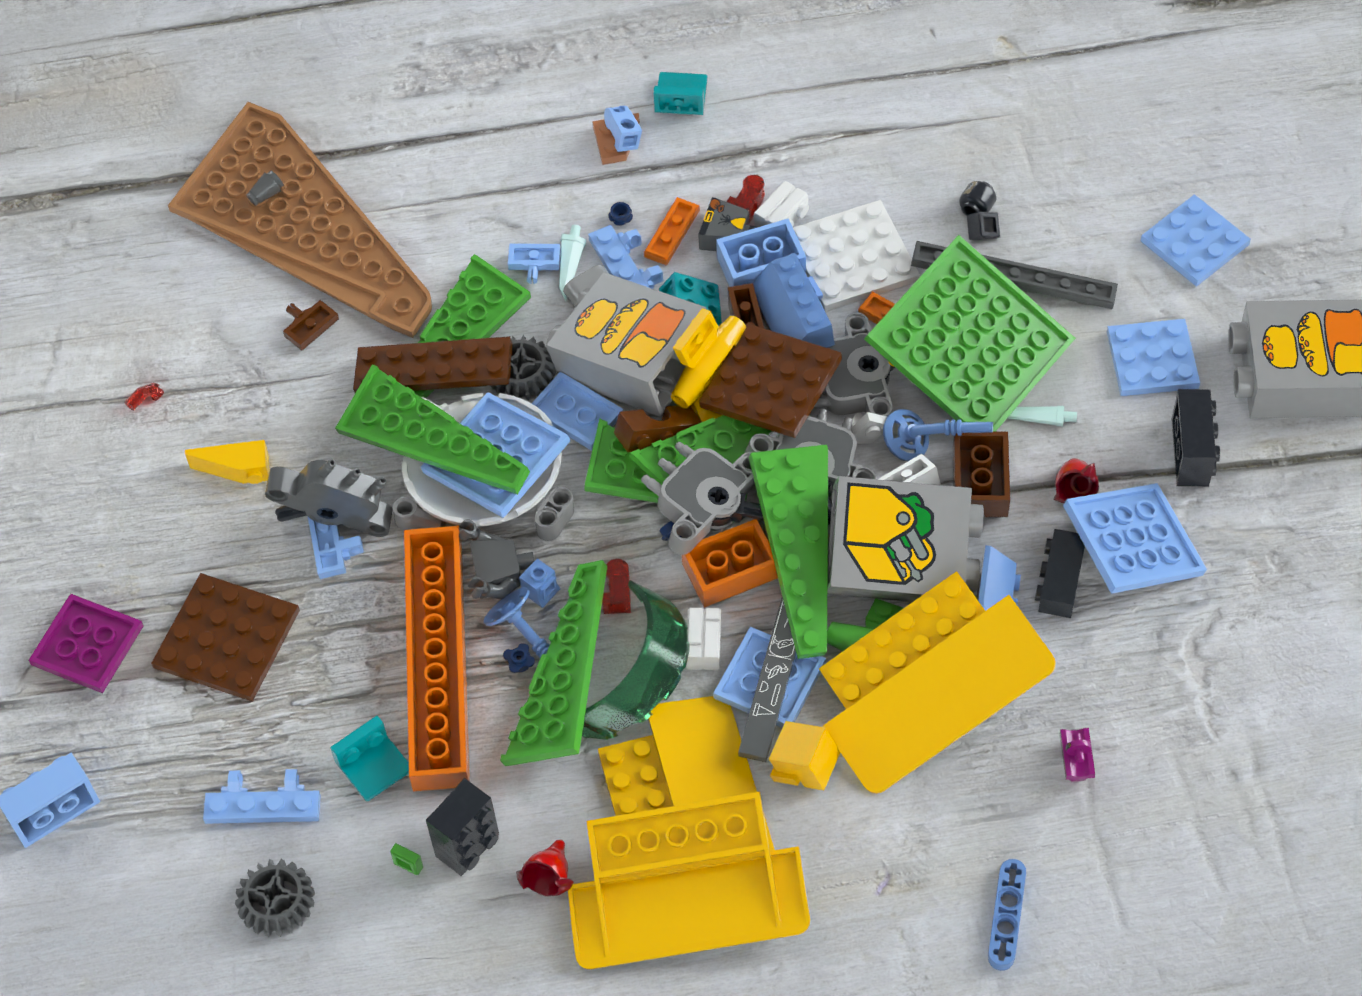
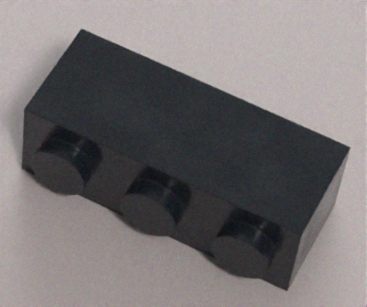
(1060, 573)

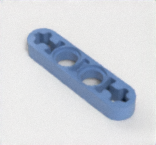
(1007, 914)

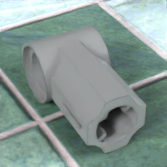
(416, 519)

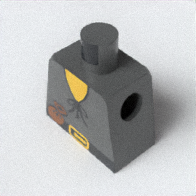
(722, 221)

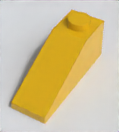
(237, 462)

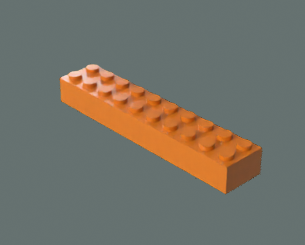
(436, 659)

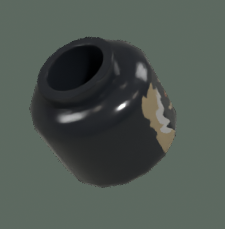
(977, 198)

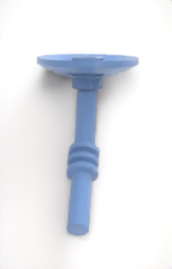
(915, 430)
(509, 610)

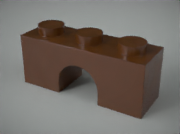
(638, 430)

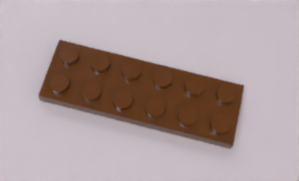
(440, 363)

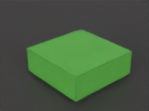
(406, 859)

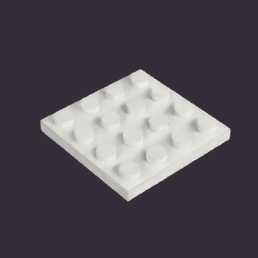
(855, 255)

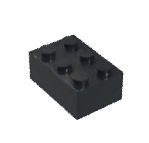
(1194, 437)
(463, 827)

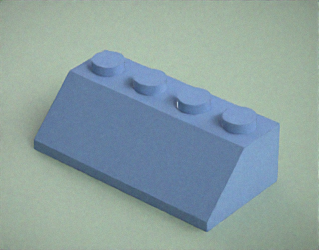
(791, 302)
(997, 578)

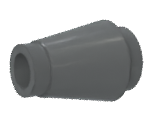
(266, 187)

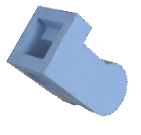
(623, 128)

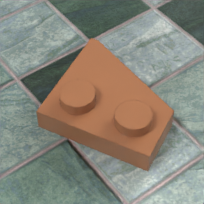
(606, 142)

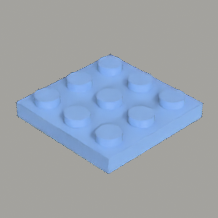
(1195, 240)
(1153, 357)
(743, 673)

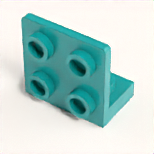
(680, 93)
(694, 291)
(370, 759)

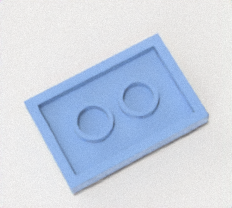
(576, 409)

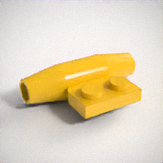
(702, 352)

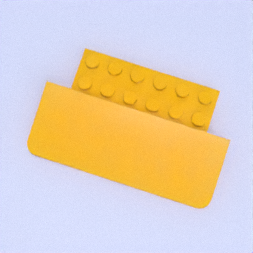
(929, 679)
(682, 762)
(685, 883)

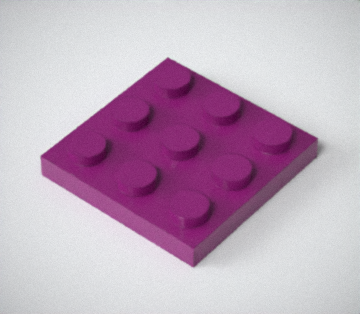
(86, 643)

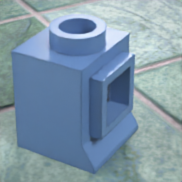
(540, 582)

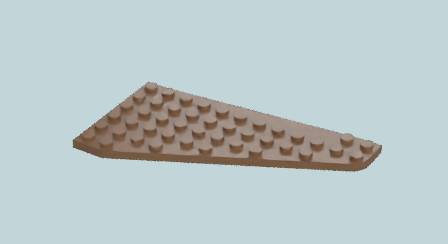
(305, 228)

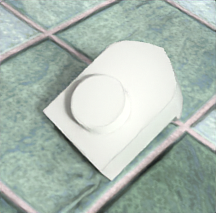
(867, 427)

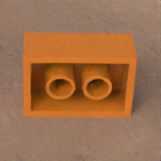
(730, 563)

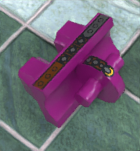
(1077, 754)

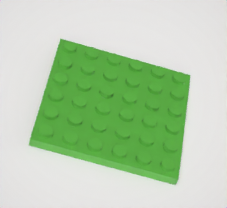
(970, 337)

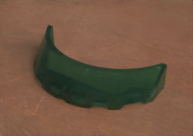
(651, 677)

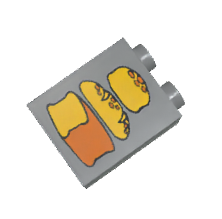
(623, 342)
(1299, 358)

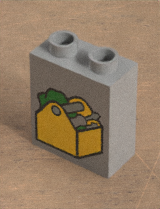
(899, 538)

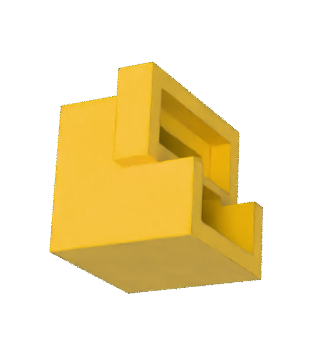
(803, 755)

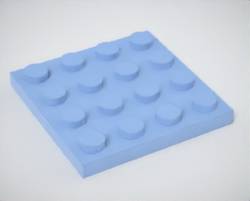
(511, 432)
(1134, 538)

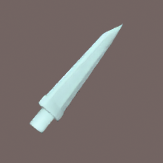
(571, 252)
(1047, 415)

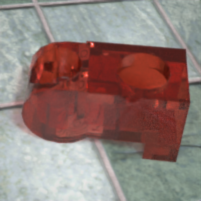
(750, 195)
(617, 579)

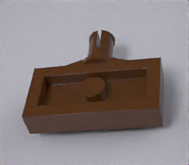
(309, 323)

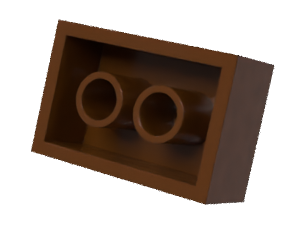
(983, 465)

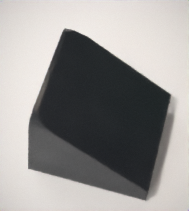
(983, 225)

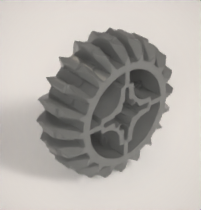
(529, 370)
(255, 891)

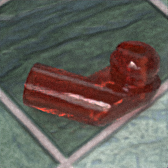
(141, 393)

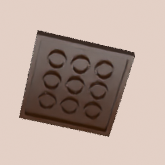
(771, 380)
(226, 637)

